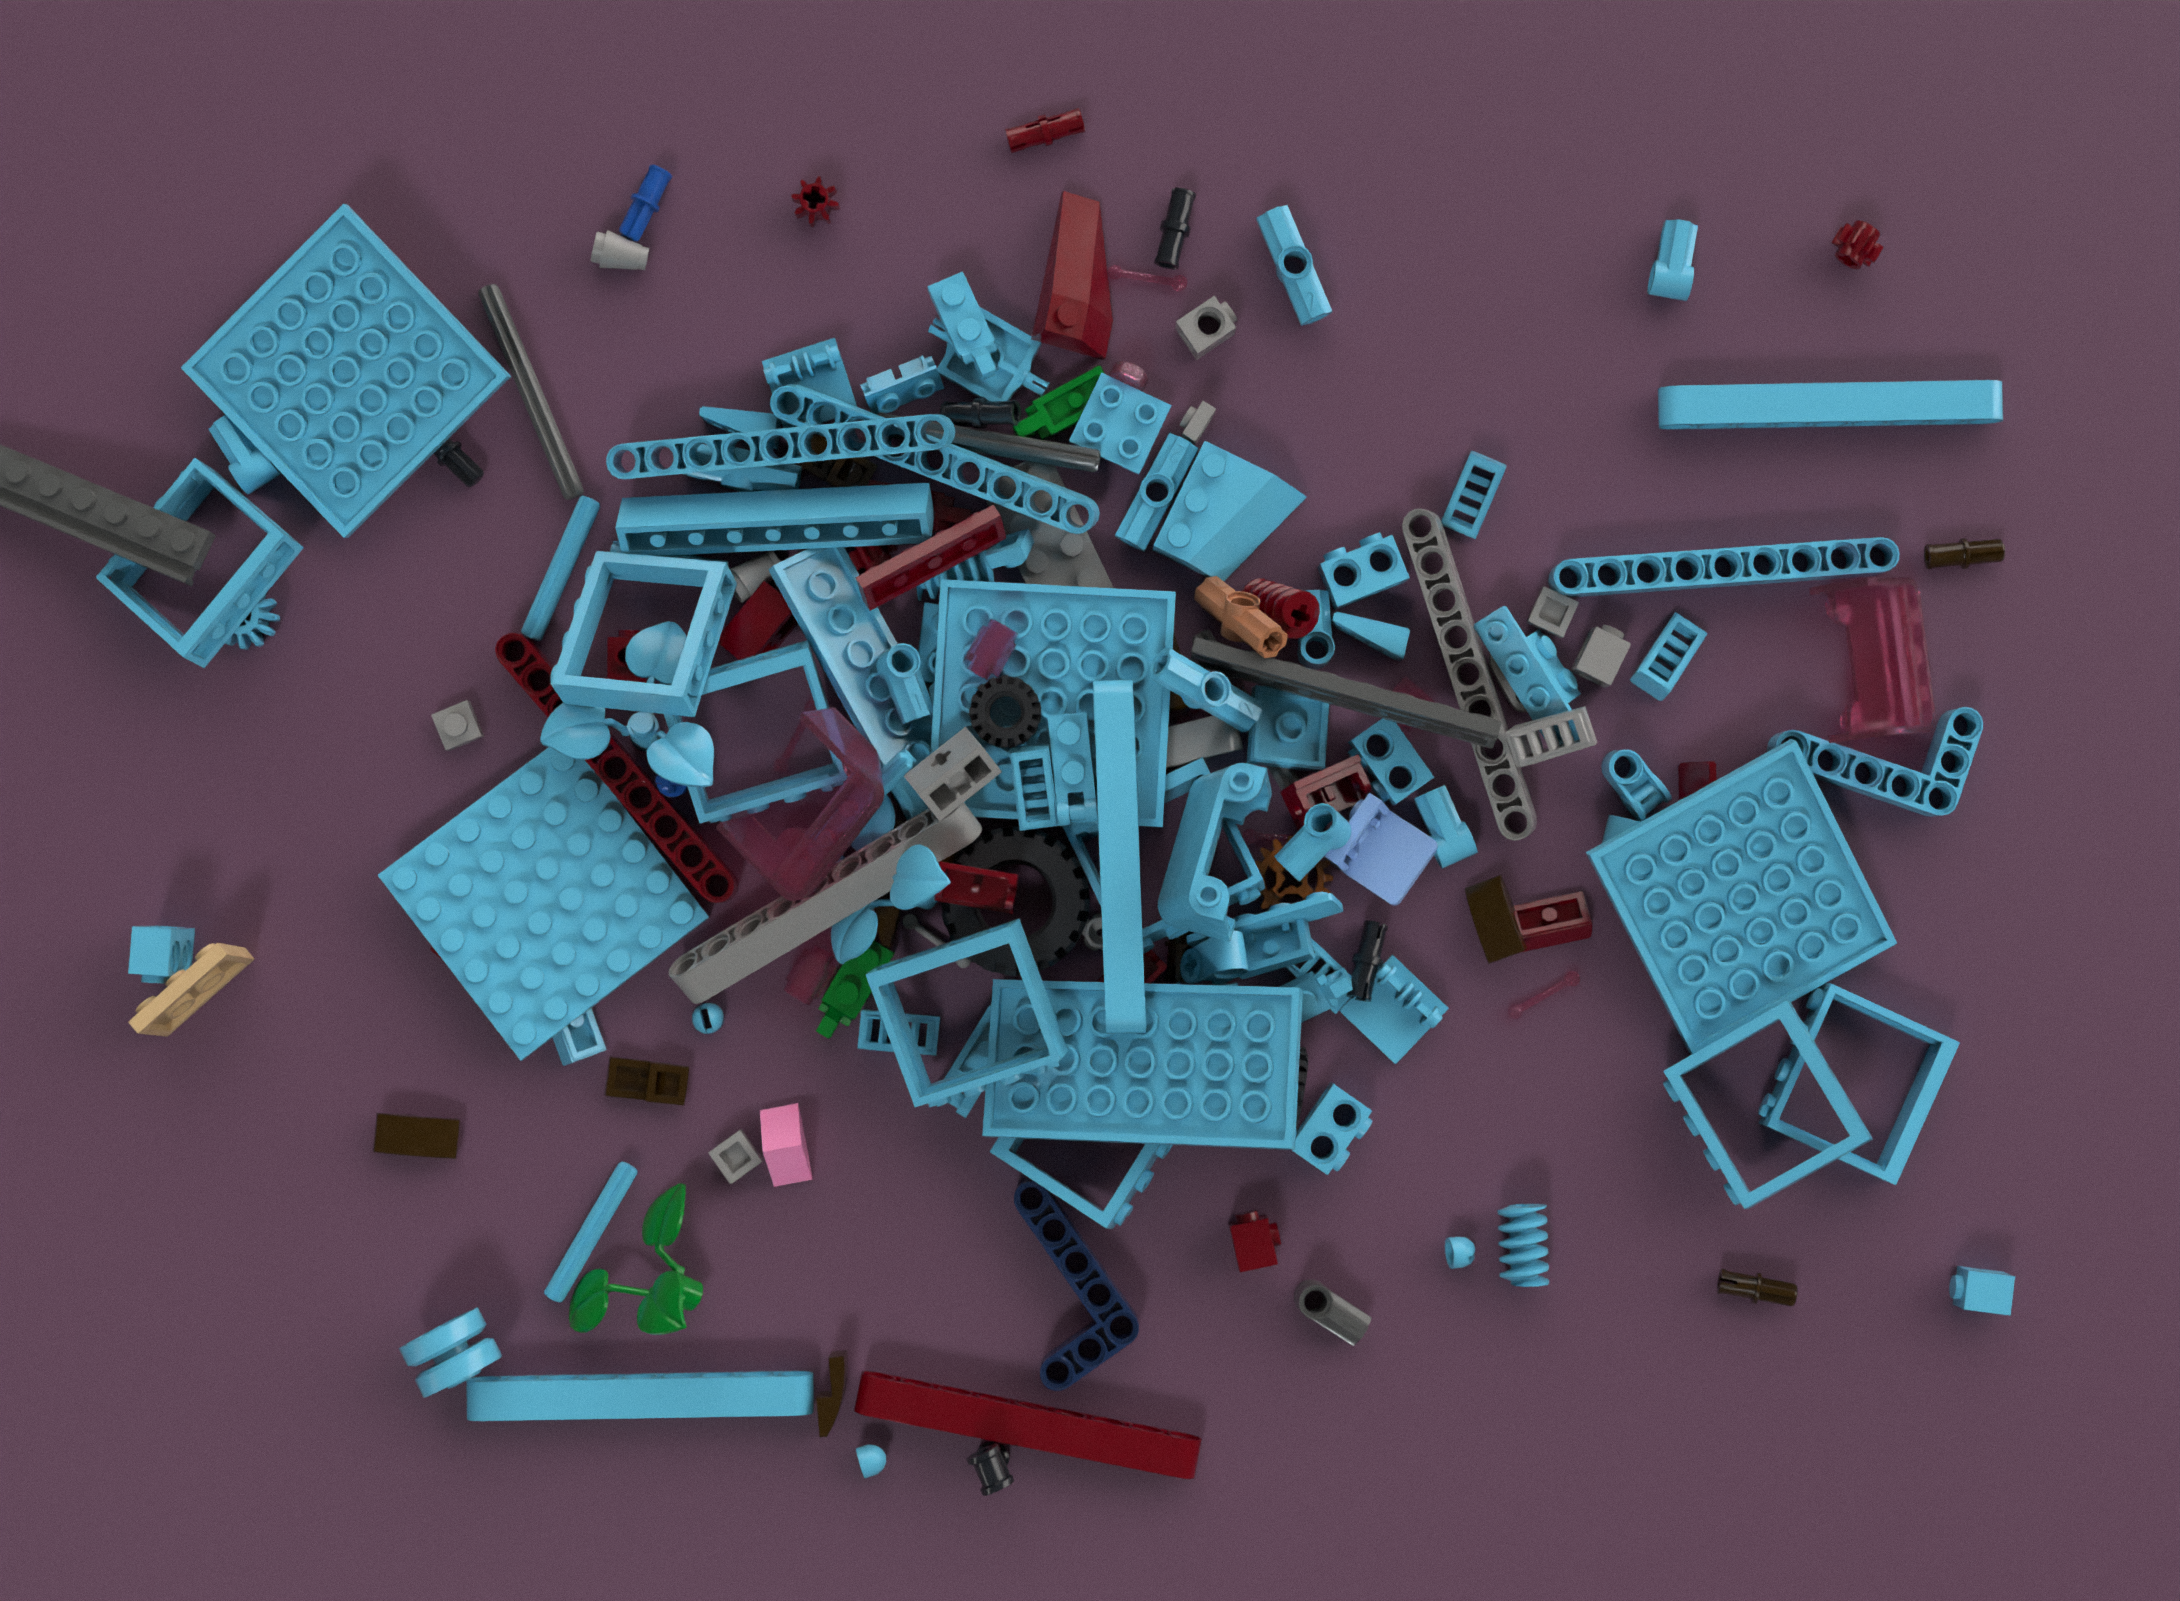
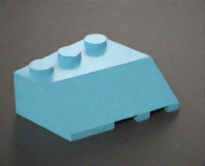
(1223, 513)

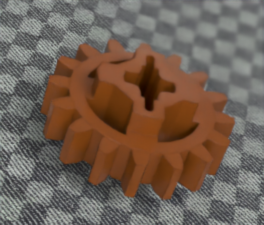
(1272, 895)

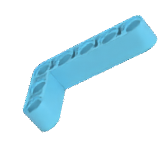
(1883, 772)

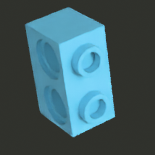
(1366, 579)
(1398, 754)
(160, 951)
(1321, 1123)

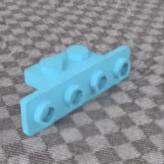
(1529, 667)
(1281, 934)

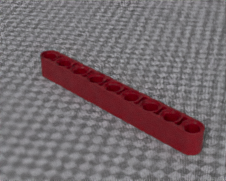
(626, 786)
(1027, 1424)

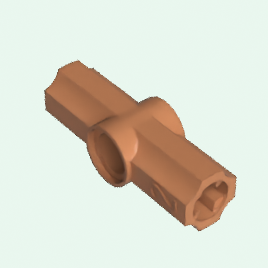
(1240, 617)

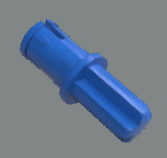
(645, 202)
(669, 788)

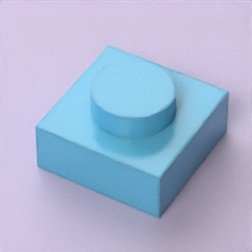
(1010, 551)

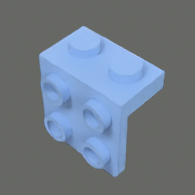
(1383, 851)

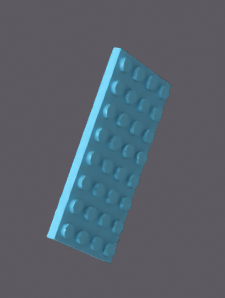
(1203, 1074)

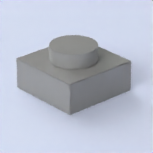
(1196, 421)
(1552, 612)
(457, 725)
(736, 1156)

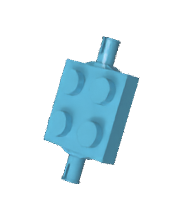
(1011, 361)

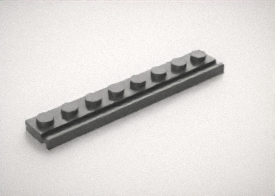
(102, 517)
(1346, 693)

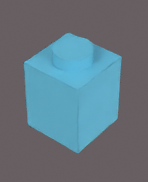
(1982, 1290)

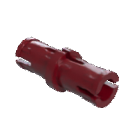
(1045, 130)

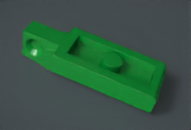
(1058, 408)
(850, 989)

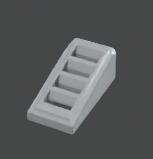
(1527, 745)

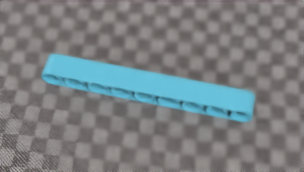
(1830, 404)
(761, 446)
(954, 460)
(1741, 563)
(1119, 857)
(640, 1396)

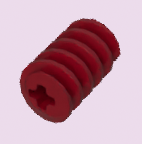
(1287, 606)

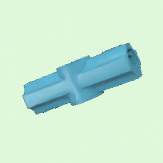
(1284, 243)
(1167, 470)
(750, 479)
(1189, 682)

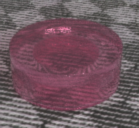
(1129, 374)

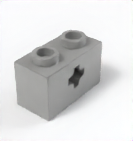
(952, 773)

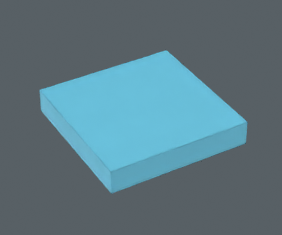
(1288, 731)

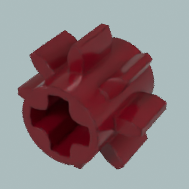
(822, 209)
(1857, 244)
(871, 556)

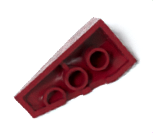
(1075, 291)

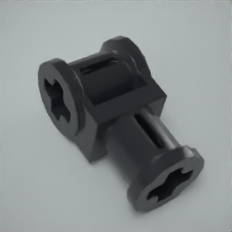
(991, 1467)

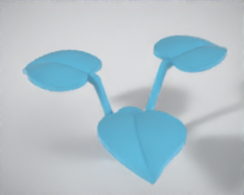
(679, 756)
(913, 886)

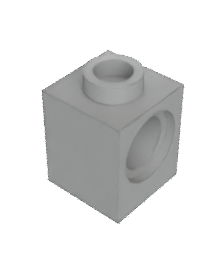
(1201, 343)
(1601, 655)

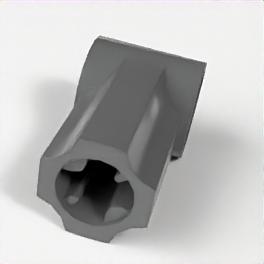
(1333, 1312)

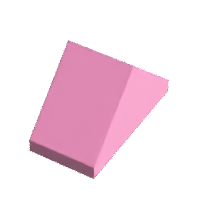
(785, 1145)

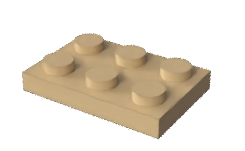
(190, 989)

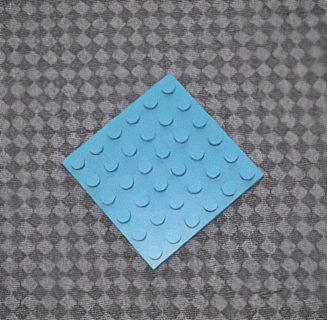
(345, 371)
(1062, 646)
(1742, 896)
(543, 898)

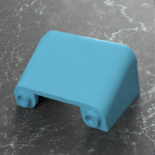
(1188, 894)

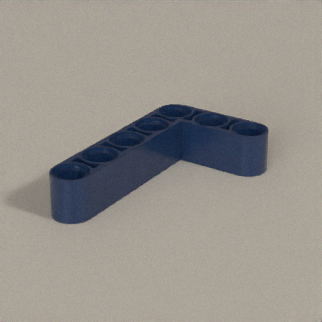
(1080, 1282)

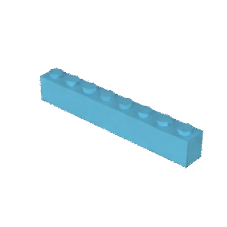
(776, 520)

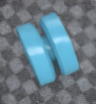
(452, 1355)

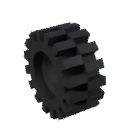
(988, 694)

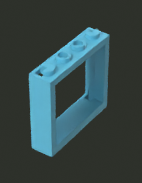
(236, 597)
(698, 652)
(1176, 784)
(788, 788)
(973, 1082)
(1917, 1101)
(1716, 1153)
(1118, 1207)

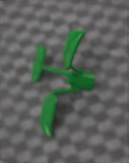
(672, 1291)

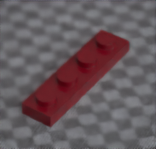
(931, 557)

